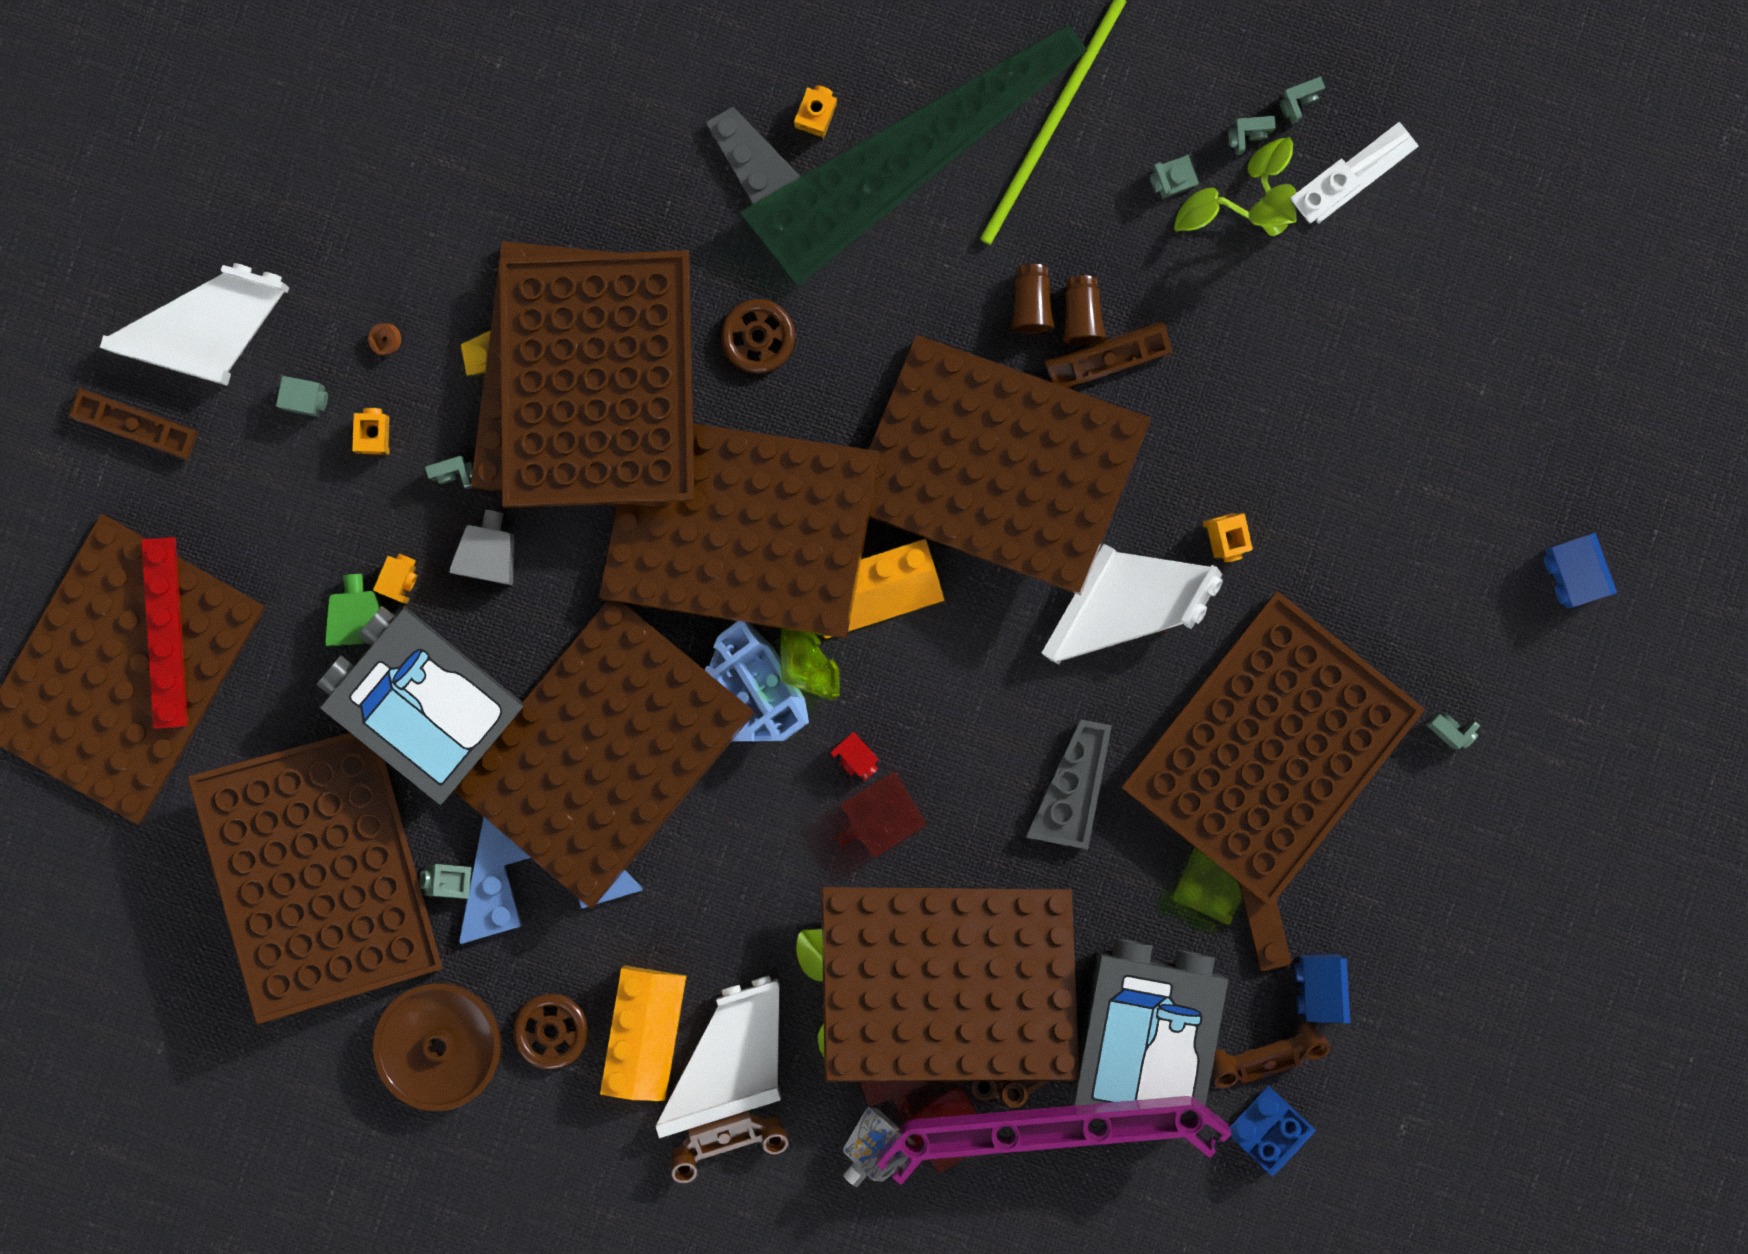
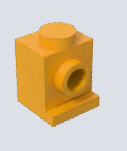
(816, 122)
(362, 423)
(1237, 539)
(396, 578)

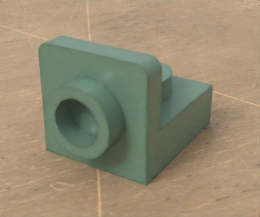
(1305, 94)
(1255, 128)
(1173, 177)
(447, 470)
(1447, 730)
(445, 881)

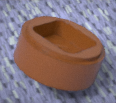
(384, 338)

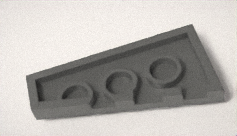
(750, 155)
(1072, 796)

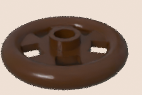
(738, 354)
(534, 1009)

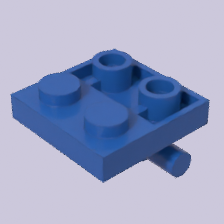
(1271, 1131)

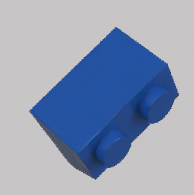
(1579, 571)
(1323, 988)

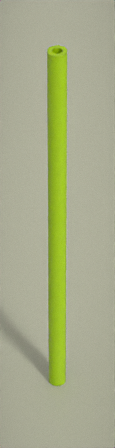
(1052, 121)

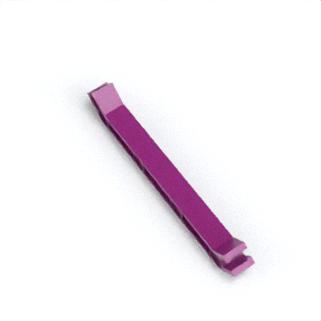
(1052, 1129)

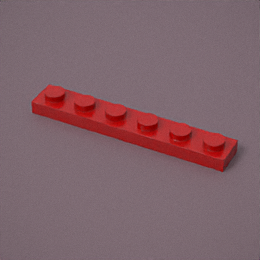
(164, 632)

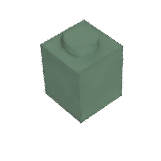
(301, 396)

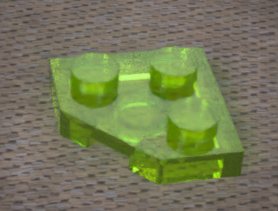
(806, 666)
(1207, 888)

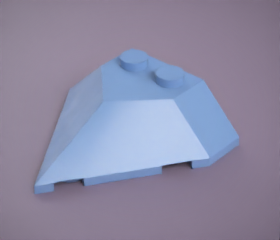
(752, 672)

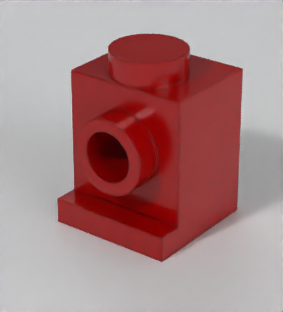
(856, 757)

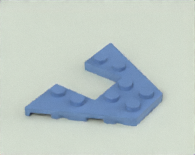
(491, 898)

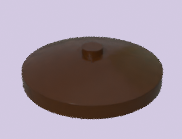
(437, 1046)

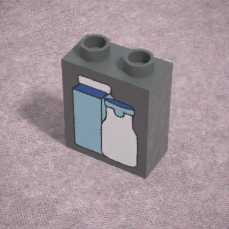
(418, 702)
(1149, 1027)

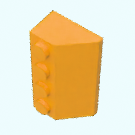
(894, 585)
(643, 1034)

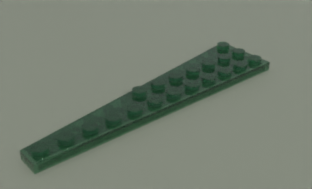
(848, 194)

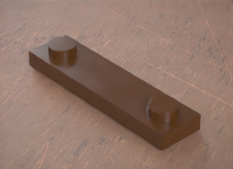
(1109, 356)
(133, 424)
(1266, 932)

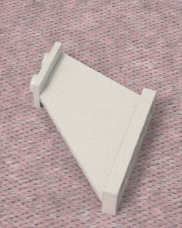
(1347, 179)
(204, 327)
(1131, 599)
(733, 1062)

